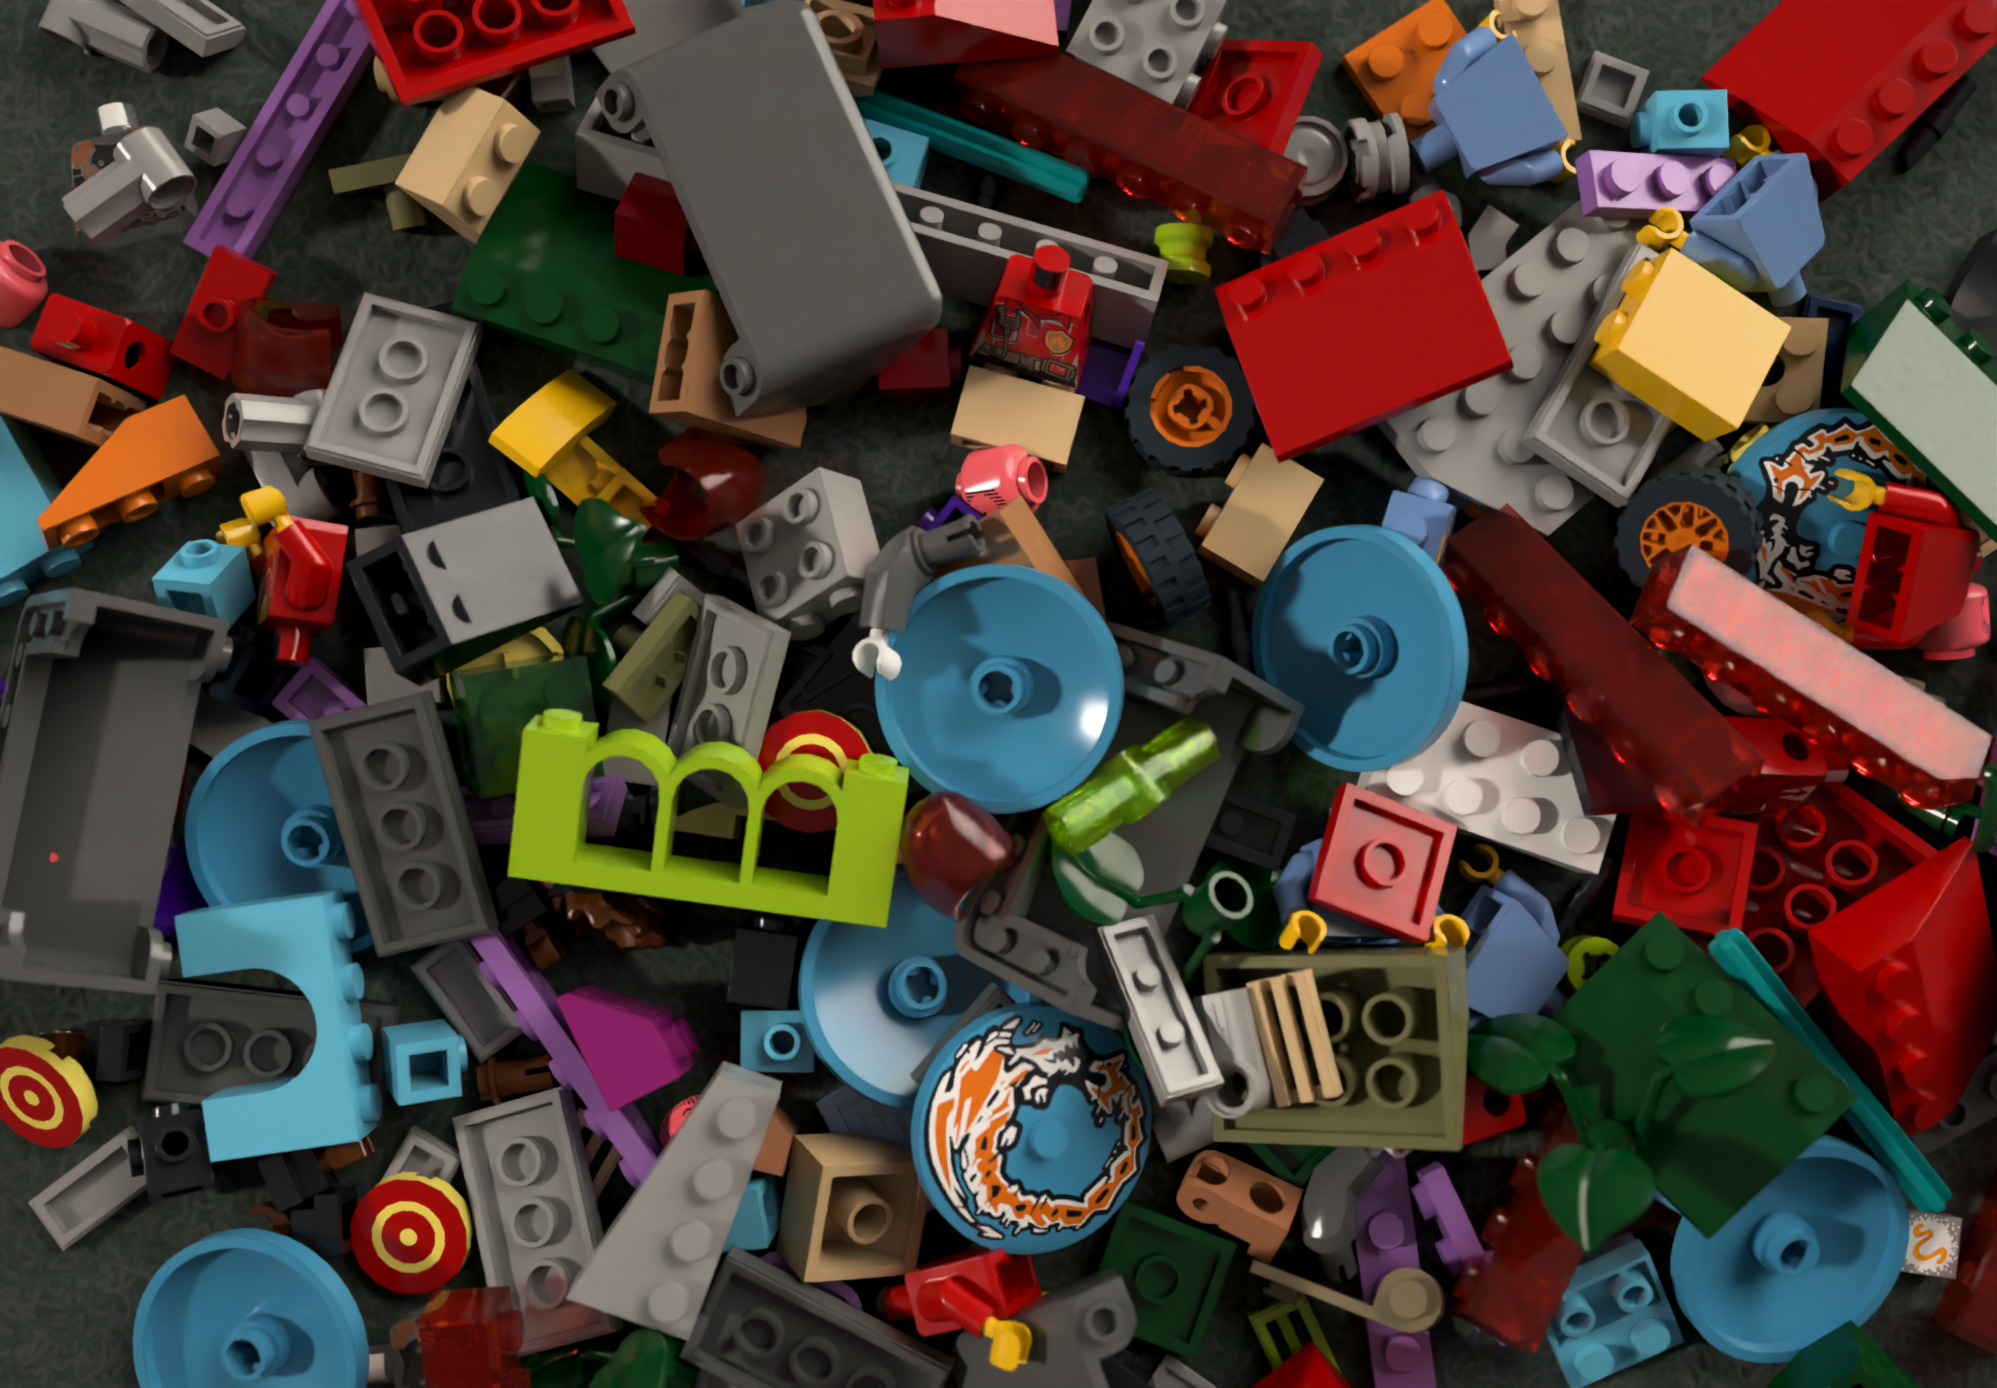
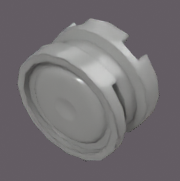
(1323, 151)
(1377, 157)

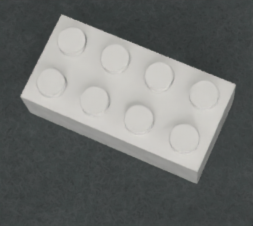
(1502, 787)

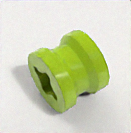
(1186, 250)
(1582, 957)

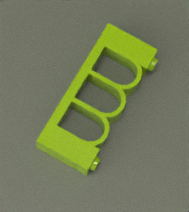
(554, 811)

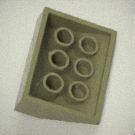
(1395, 1039)

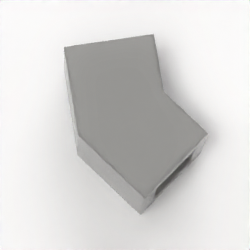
(552, 85)
(215, 136)
(1489, 239)

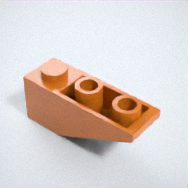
(136, 469)

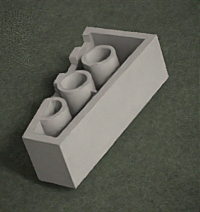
(675, 1225)

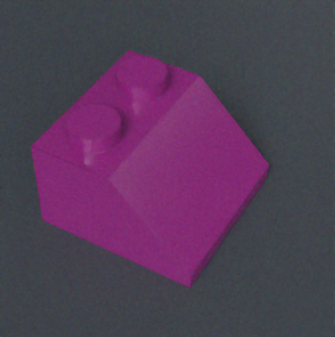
(627, 1042)

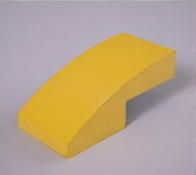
(551, 422)
(596, 474)

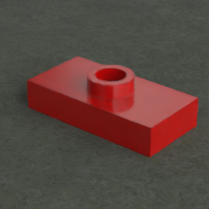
(214, 308)

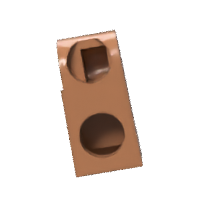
(1239, 1201)

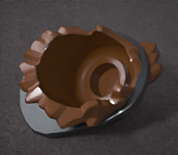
(622, 916)

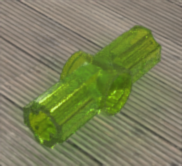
(1131, 785)

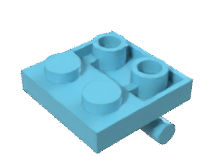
(1611, 1313)

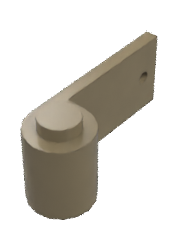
(1404, 1301)

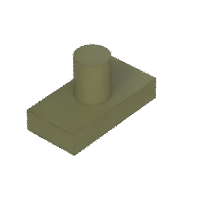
(381, 175)
(653, 658)

